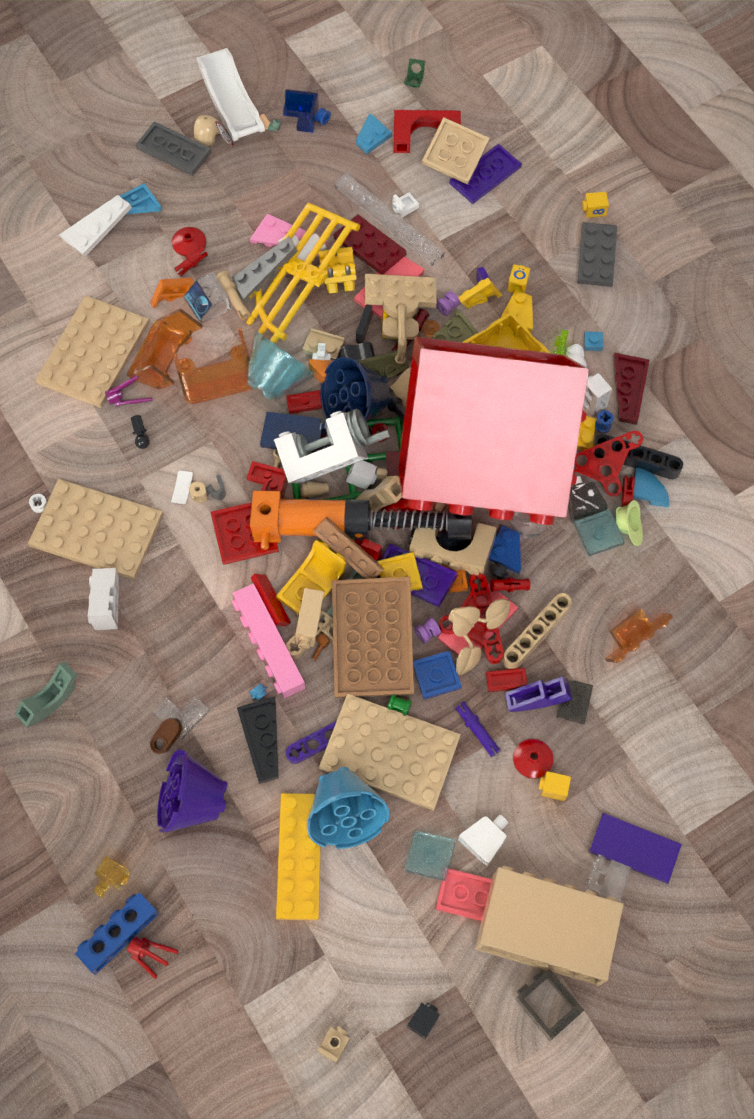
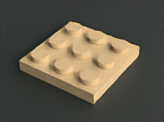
(455, 150)

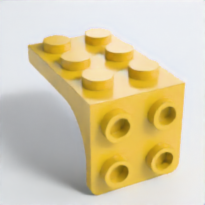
(315, 574)

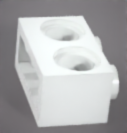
(596, 394)

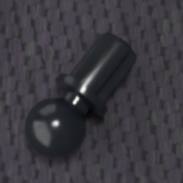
(141, 441)

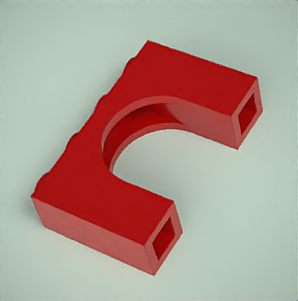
(410, 120)

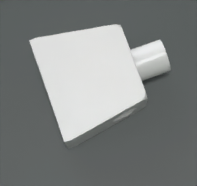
(485, 838)

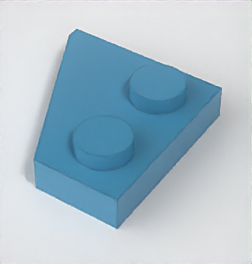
(372, 134)
(141, 200)

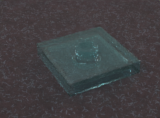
(599, 532)
(430, 855)

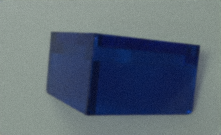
(302, 105)

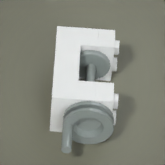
(347, 436)

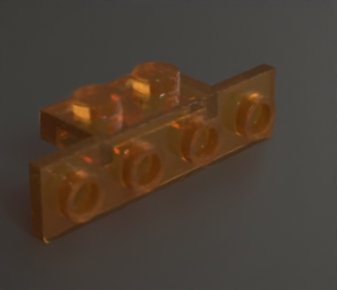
(633, 631)

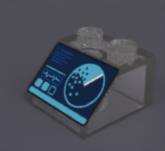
(207, 298)

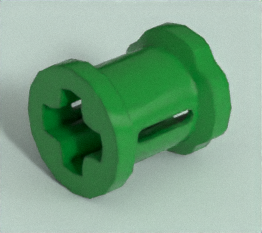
(399, 705)

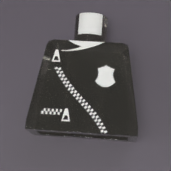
(585, 500)

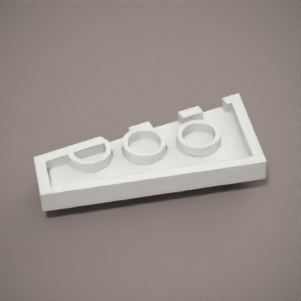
(95, 226)

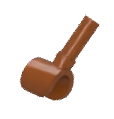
(324, 642)

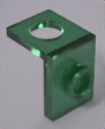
(415, 79)

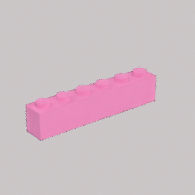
(268, 640)

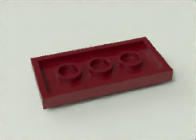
(372, 246)

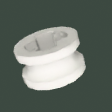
(37, 497)

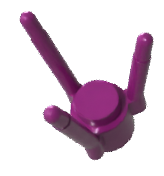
(114, 394)

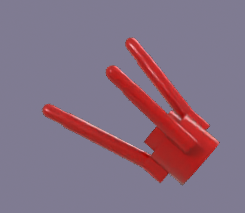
(140, 948)

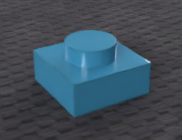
(593, 341)

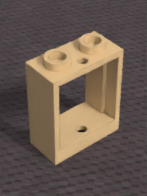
(309, 618)

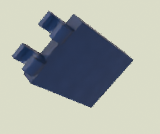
(279, 423)

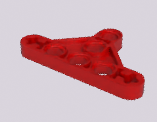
(613, 459)
(478, 632)

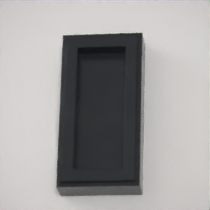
(364, 323)

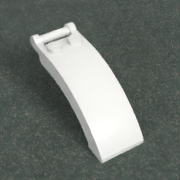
(229, 94)

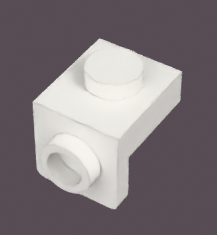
(404, 204)

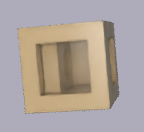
(331, 1052)

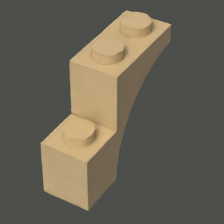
(384, 494)

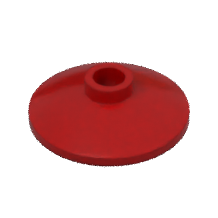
(188, 246)
(533, 768)

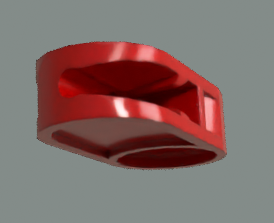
(627, 490)

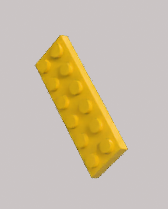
(297, 861)

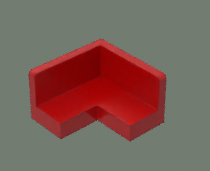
(270, 477)

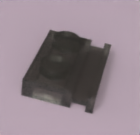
(577, 708)

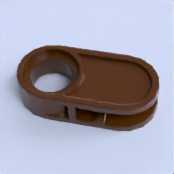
(169, 732)

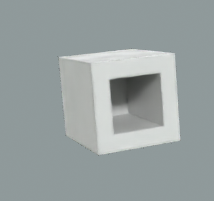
(362, 474)

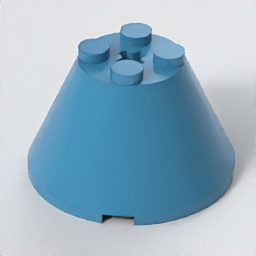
(345, 811)

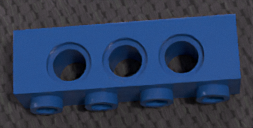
(113, 945)

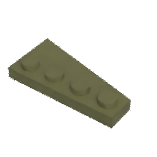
(456, 329)
(385, 364)

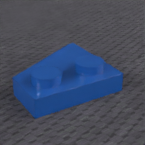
(507, 550)

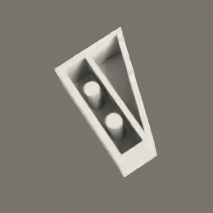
(104, 599)

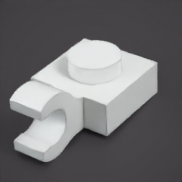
(321, 355)

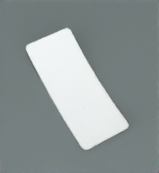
(182, 487)

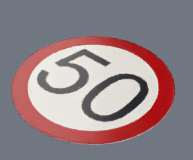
(224, 133)

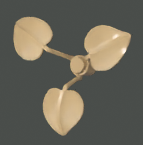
(464, 619)

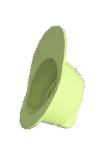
(629, 522)

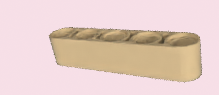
(540, 623)

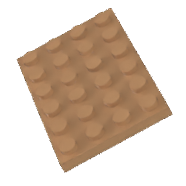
(372, 637)

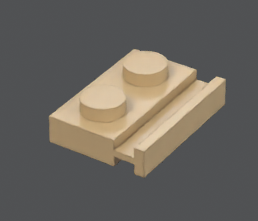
(332, 342)

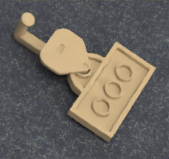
(401, 301)

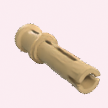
(230, 288)

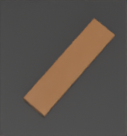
(345, 546)

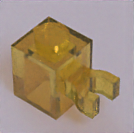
(110, 874)

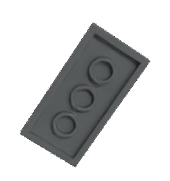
(173, 148)
(597, 254)

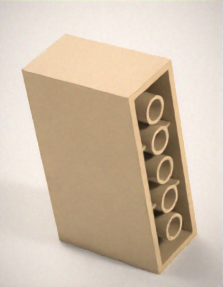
(549, 926)

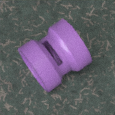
(447, 303)
(427, 630)

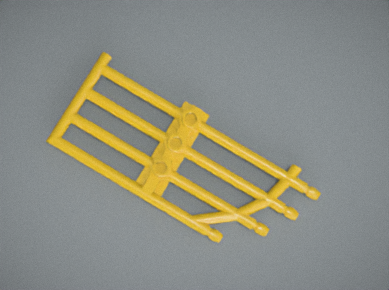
(300, 270)

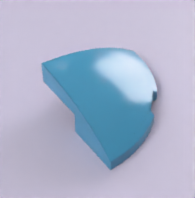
(649, 488)

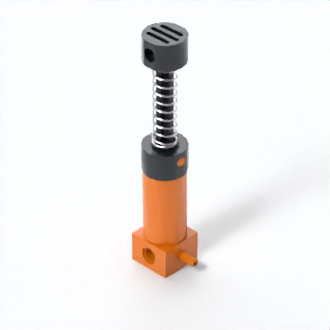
(299, 517)

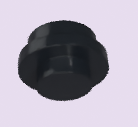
(499, 571)

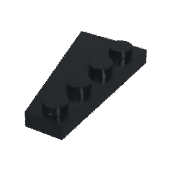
(260, 730)

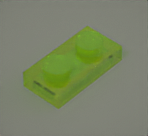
(560, 342)

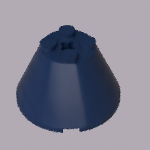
(353, 387)

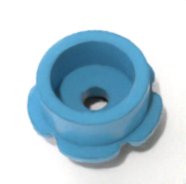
(258, 692)

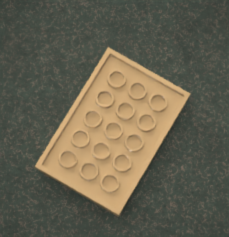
(92, 351)
(96, 528)
(391, 751)

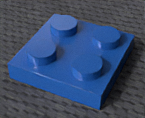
(436, 675)

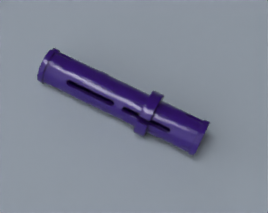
(477, 728)

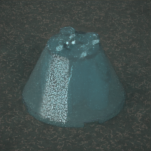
(274, 369)

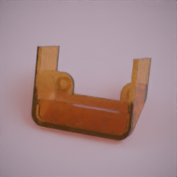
(156, 353)
(215, 379)

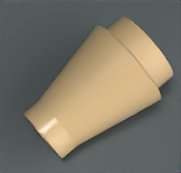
(313, 489)

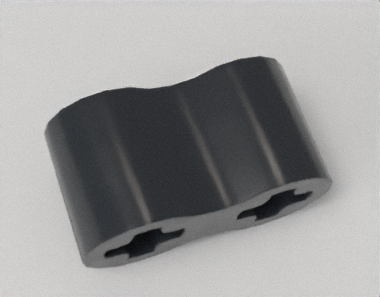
(358, 352)

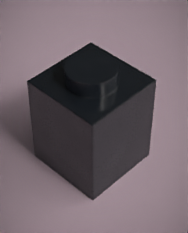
(423, 1020)

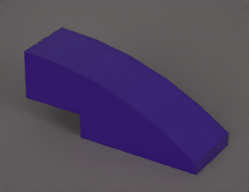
(538, 695)

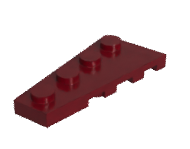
(630, 384)

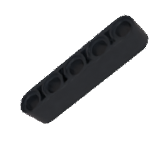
(646, 456)

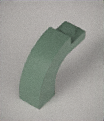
(51, 697)

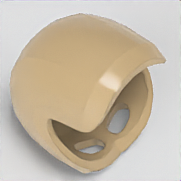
(205, 130)

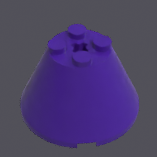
(189, 795)

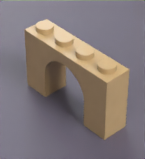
(471, 559)

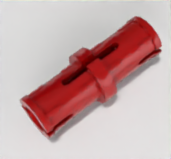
(191, 261)
(510, 584)

